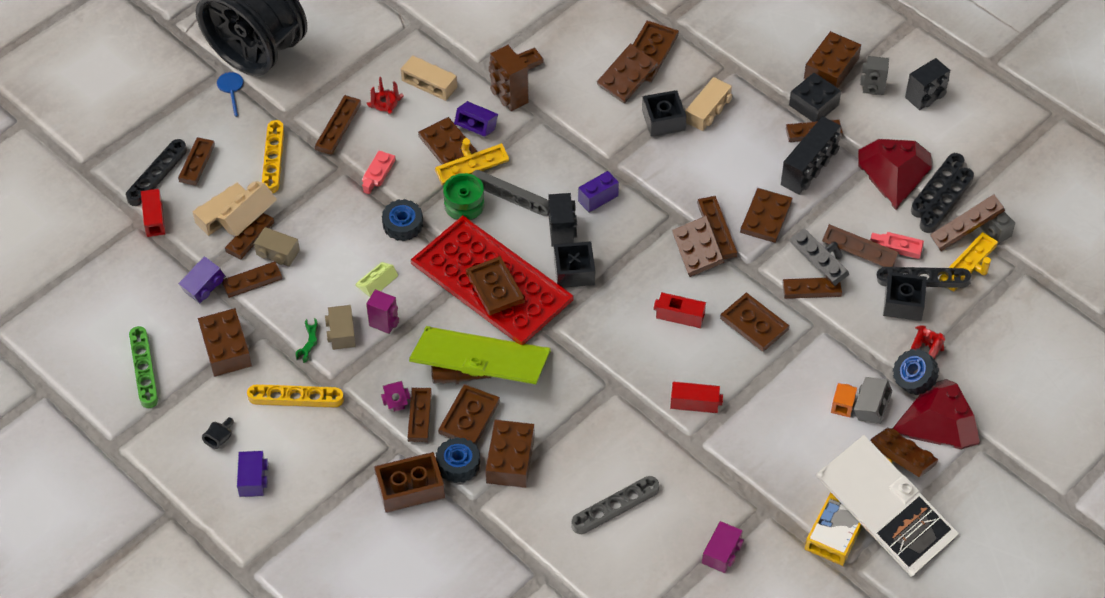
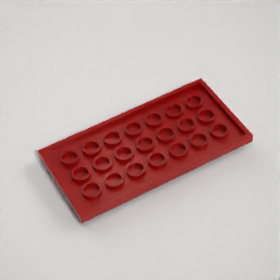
(467, 246)

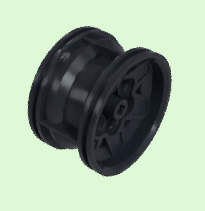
(251, 30)

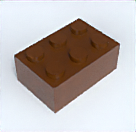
(833, 59)
(509, 78)
(224, 342)
(510, 453)
(409, 482)

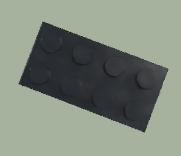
(811, 155)

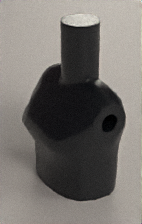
(218, 433)

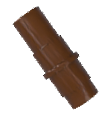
(445, 375)

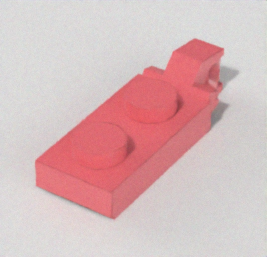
(377, 171)
(904, 245)

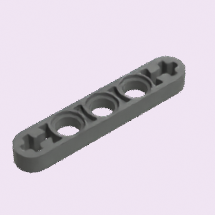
(513, 193)
(608, 511)

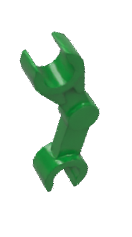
(312, 341)

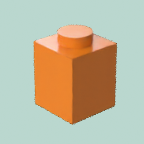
(844, 399)

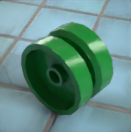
(463, 196)

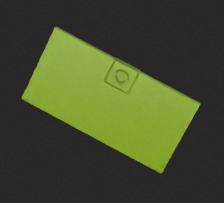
(480, 355)

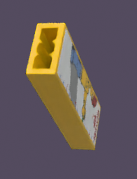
(833, 531)

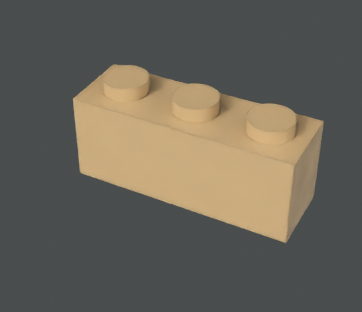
(429, 78)
(708, 104)
(246, 208)
(206, 214)

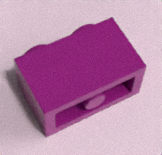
(382, 311)
(722, 547)

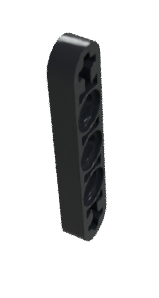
(157, 164)
(940, 178)
(946, 207)
(933, 274)

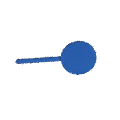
(230, 83)

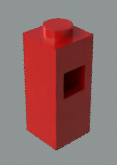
(153, 212)
(680, 310)
(695, 397)

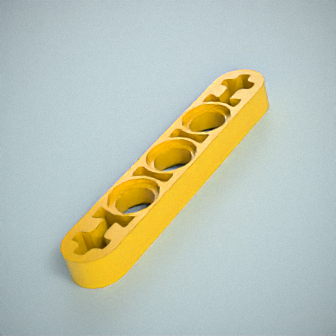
(273, 149)
(286, 391)

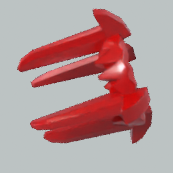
(389, 105)
(931, 338)

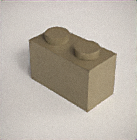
(276, 247)
(341, 327)

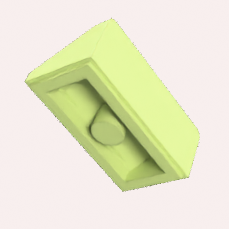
(377, 278)

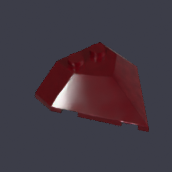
(895, 167)
(940, 417)

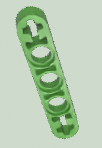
(139, 359)

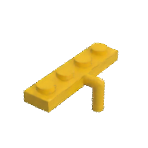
(470, 162)
(974, 256)

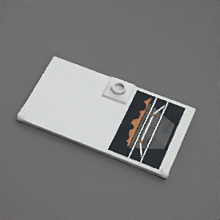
(887, 505)

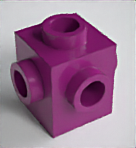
(389, 390)

